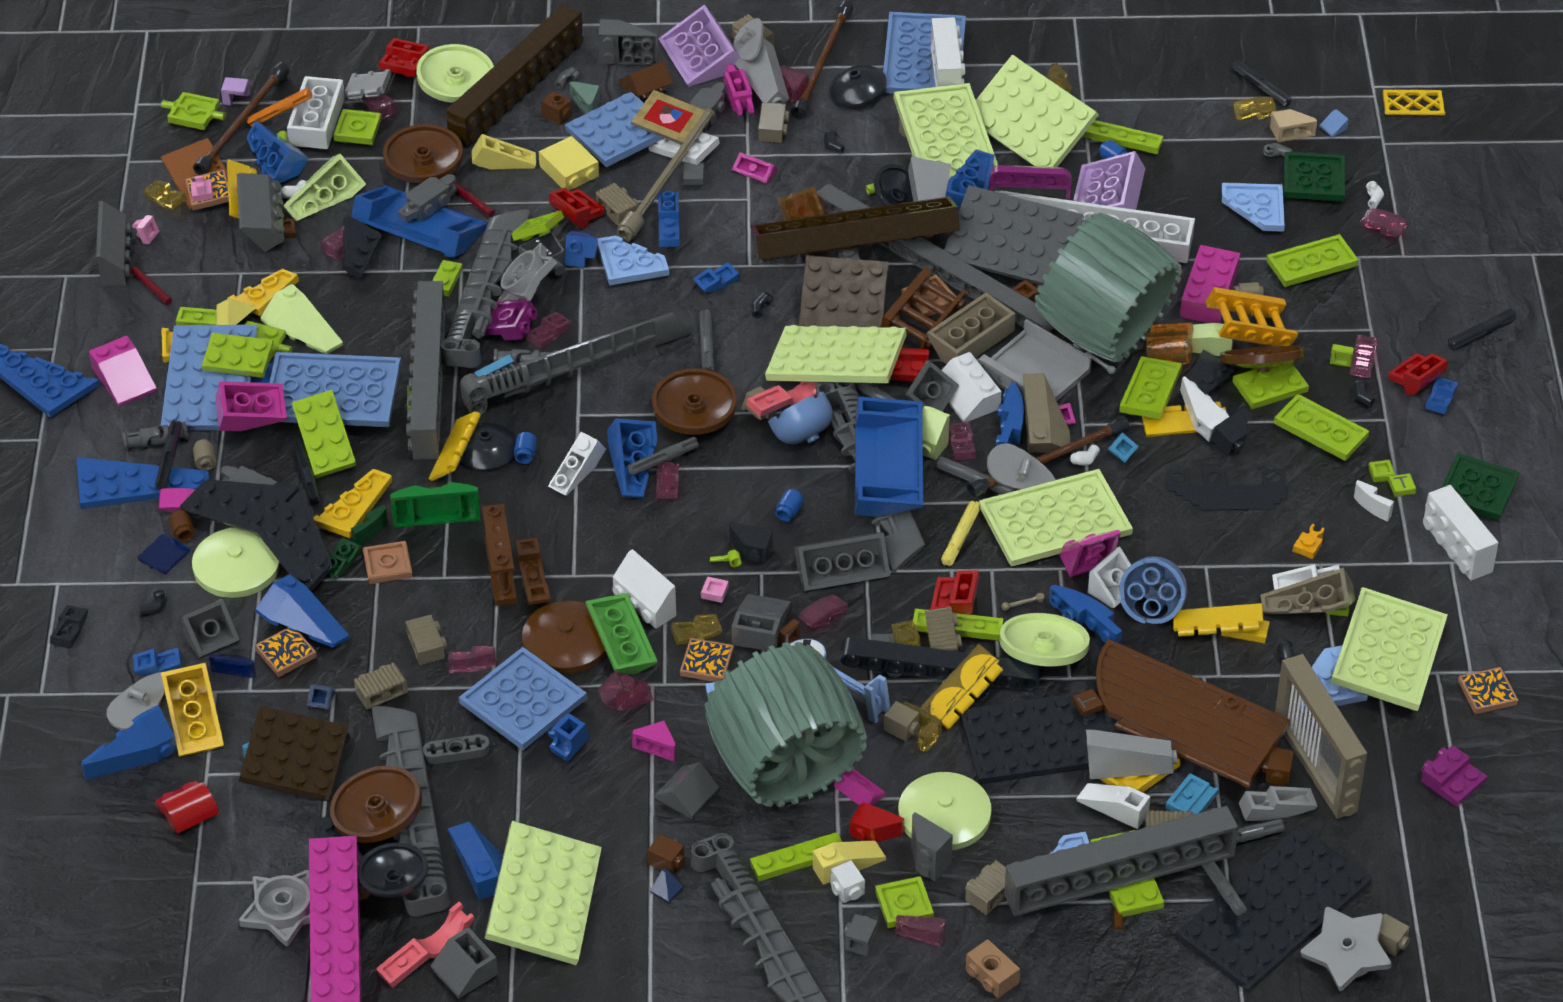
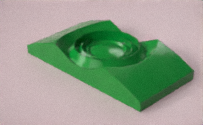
(435, 505)

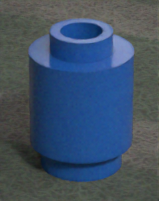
(1111, 149)
(525, 447)
(789, 505)

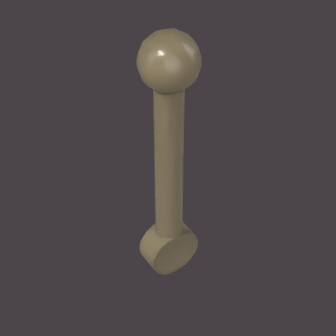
(1039, 598)

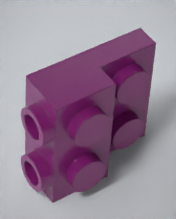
(512, 319)
(1452, 775)

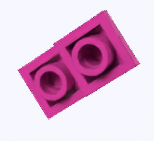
(172, 498)

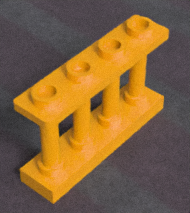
(1251, 304)

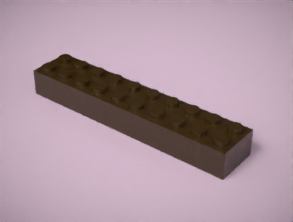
(515, 75)
(855, 228)

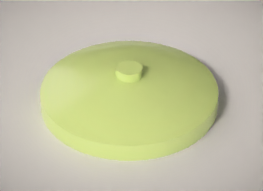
(451, 70)
(234, 563)
(1044, 639)
(949, 802)

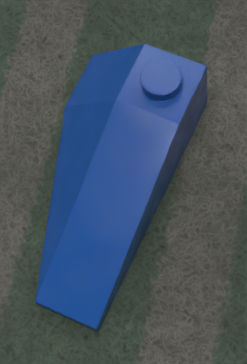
(275, 154)
(973, 173)
(627, 444)
(296, 607)
(139, 745)
(478, 857)

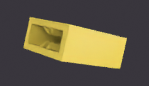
(568, 163)

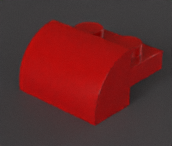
(403, 57)
(576, 206)
(909, 364)
(1418, 372)
(956, 592)
(187, 806)

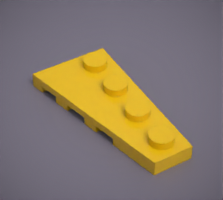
(354, 504)

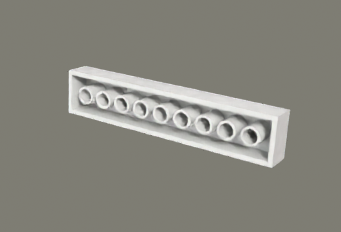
(1169, 231)

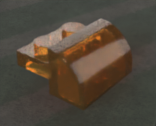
(1170, 342)

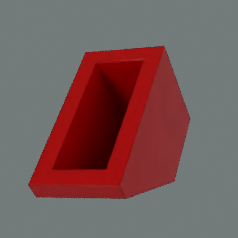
(875, 824)

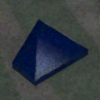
(232, 665)

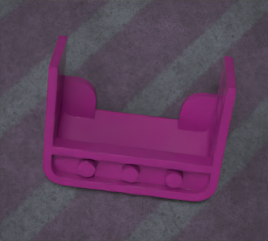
(1031, 177)

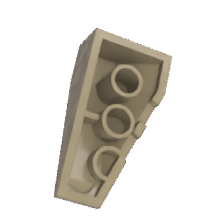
(1044, 419)
(1315, 594)

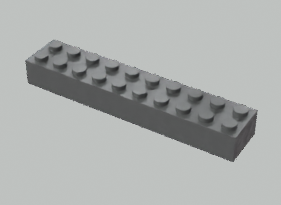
(426, 371)
(1120, 860)

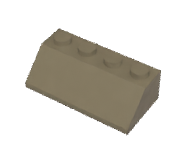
(972, 328)

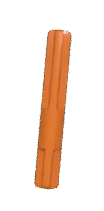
(280, 107)

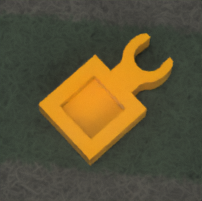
(1309, 543)

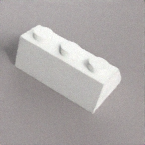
(976, 390)
(648, 589)

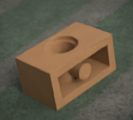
(992, 968)

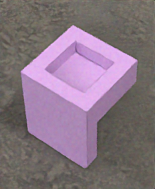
(233, 87)

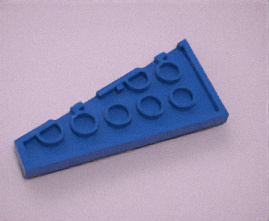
(43, 382)
(124, 482)

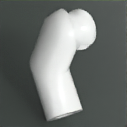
(289, 191)
(1375, 193)
(1085, 457)

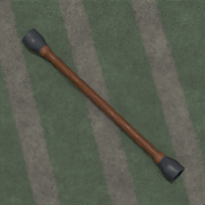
(800, 107)
(204, 164)
(1115, 427)

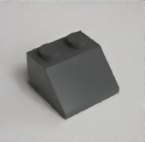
(930, 847)

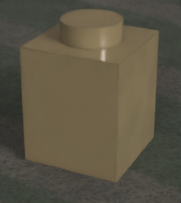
(901, 721)
(1393, 935)

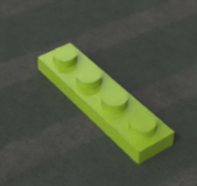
(1124, 136)
(969, 625)
(789, 858)

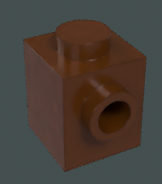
(556, 107)
(1278, 767)
(666, 854)

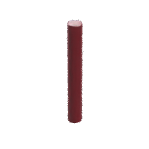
(474, 200)
(151, 285)

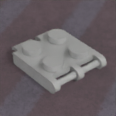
(367, 84)

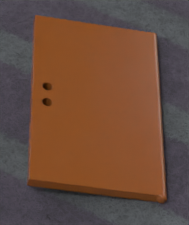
(181, 162)

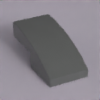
(693, 173)

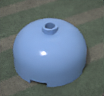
(803, 420)
(1139, 583)

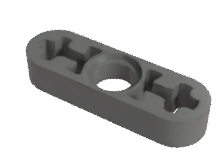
(441, 757)

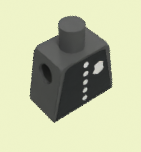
(553, 249)

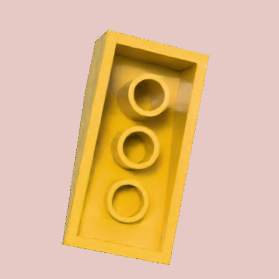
(192, 709)

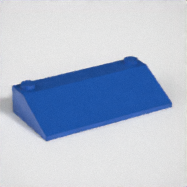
(443, 230)
(888, 456)

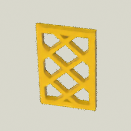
(1423, 94)

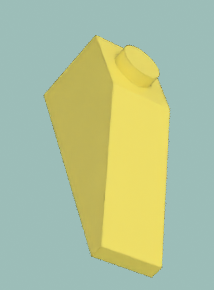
(501, 155)
(860, 852)

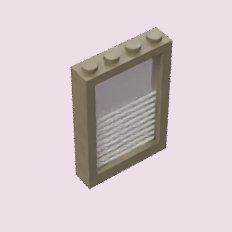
(1321, 736)

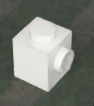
(847, 882)

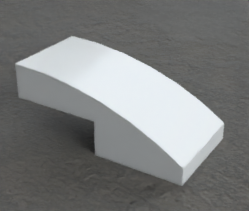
(1367, 497)

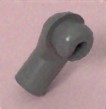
(563, 76)
(1275, 149)

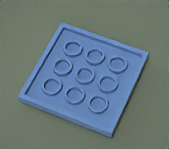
(609, 131)
(522, 698)

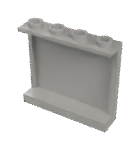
(1037, 352)

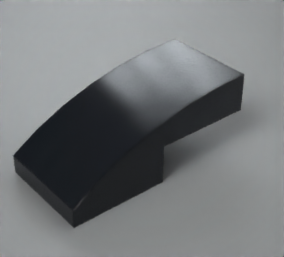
(69, 627)

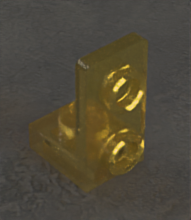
(1058, 76)
(930, 728)

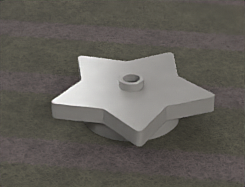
(525, 274)
(279, 905)
(1348, 946)

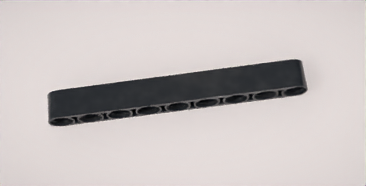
(930, 663)

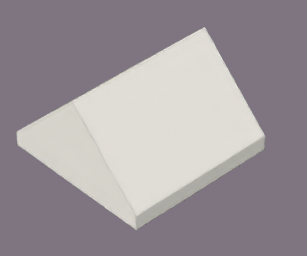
(1106, 577)

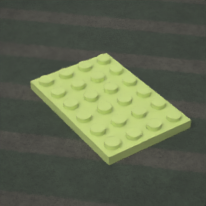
(1032, 114)
(943, 124)
(836, 354)
(1046, 516)
(1389, 649)
(543, 893)

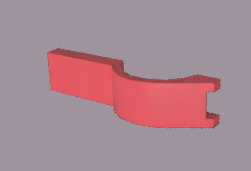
(777, 398)
(419, 951)

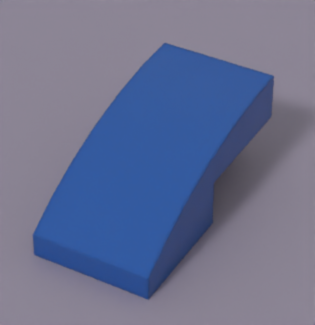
(717, 279)
(1441, 395)
(150, 662)

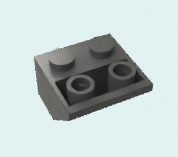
(465, 963)

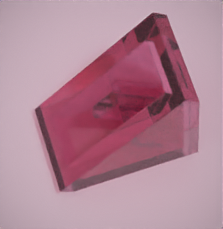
(795, 82)

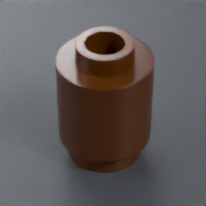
(181, 525)

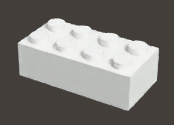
(946, 53)
(315, 119)
(1460, 532)

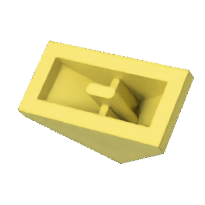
(232, 312)

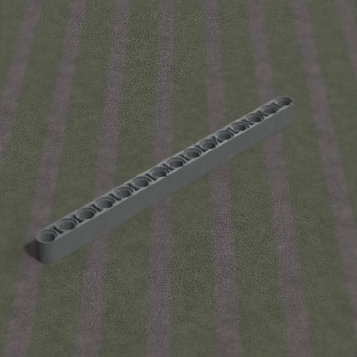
(941, 263)

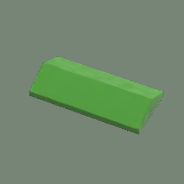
(621, 634)

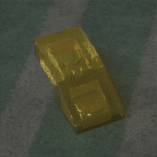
(1257, 106)
(163, 194)
(701, 628)
(906, 633)

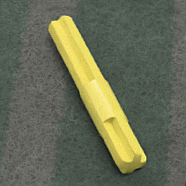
(960, 533)

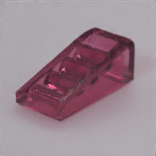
(381, 104)
(328, 244)
(1367, 345)
(924, 929)

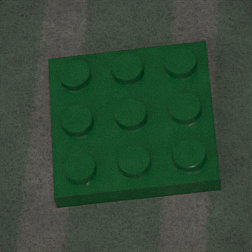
(1314, 176)
(1482, 485)

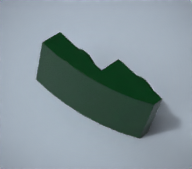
(374, 524)
(343, 557)

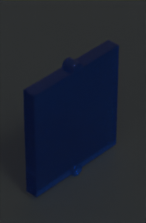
(163, 554)

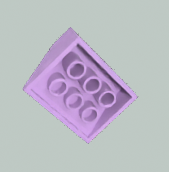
(699, 47)
(1111, 181)

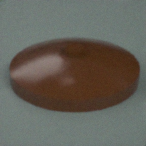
(422, 153)
(1262, 357)
(694, 401)
(564, 637)
(376, 803)

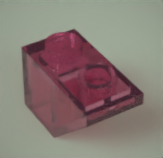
(624, 692)

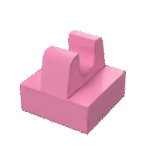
(201, 189)
(146, 229)

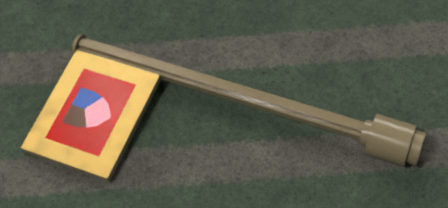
(675, 122)

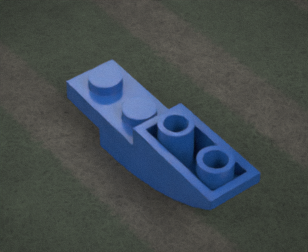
(668, 219)
(1011, 416)
(1085, 610)

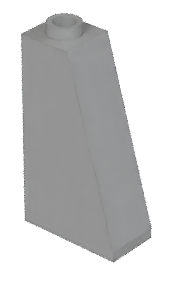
(765, 75)
(928, 178)
(1127, 755)

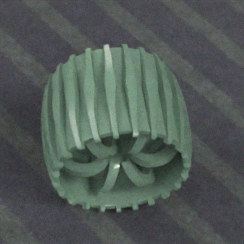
(1108, 287)
(785, 724)

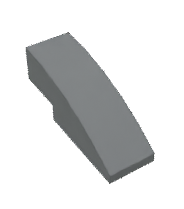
(1276, 803)

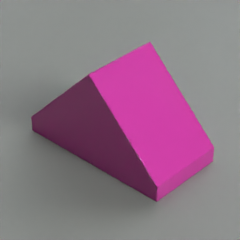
(655, 740)

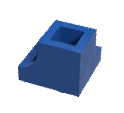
(579, 248)
(568, 737)

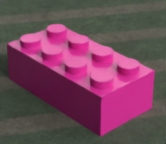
(1211, 269)

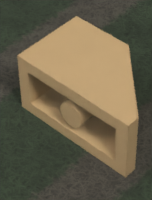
(1292, 125)

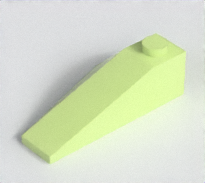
(327, 187)
(295, 314)
(1207, 337)
(935, 432)

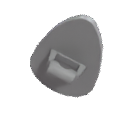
(749, 40)
(1016, 467)
(135, 700)

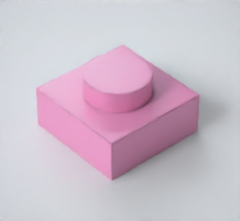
(714, 589)

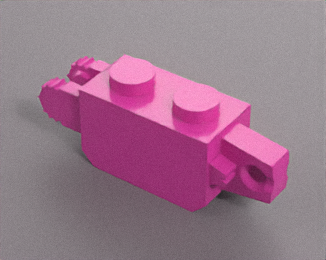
(738, 90)

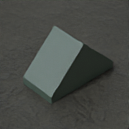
(585, 96)

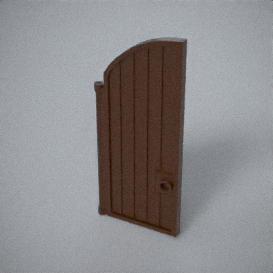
(1197, 717)

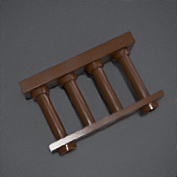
(913, 294)
(499, 555)

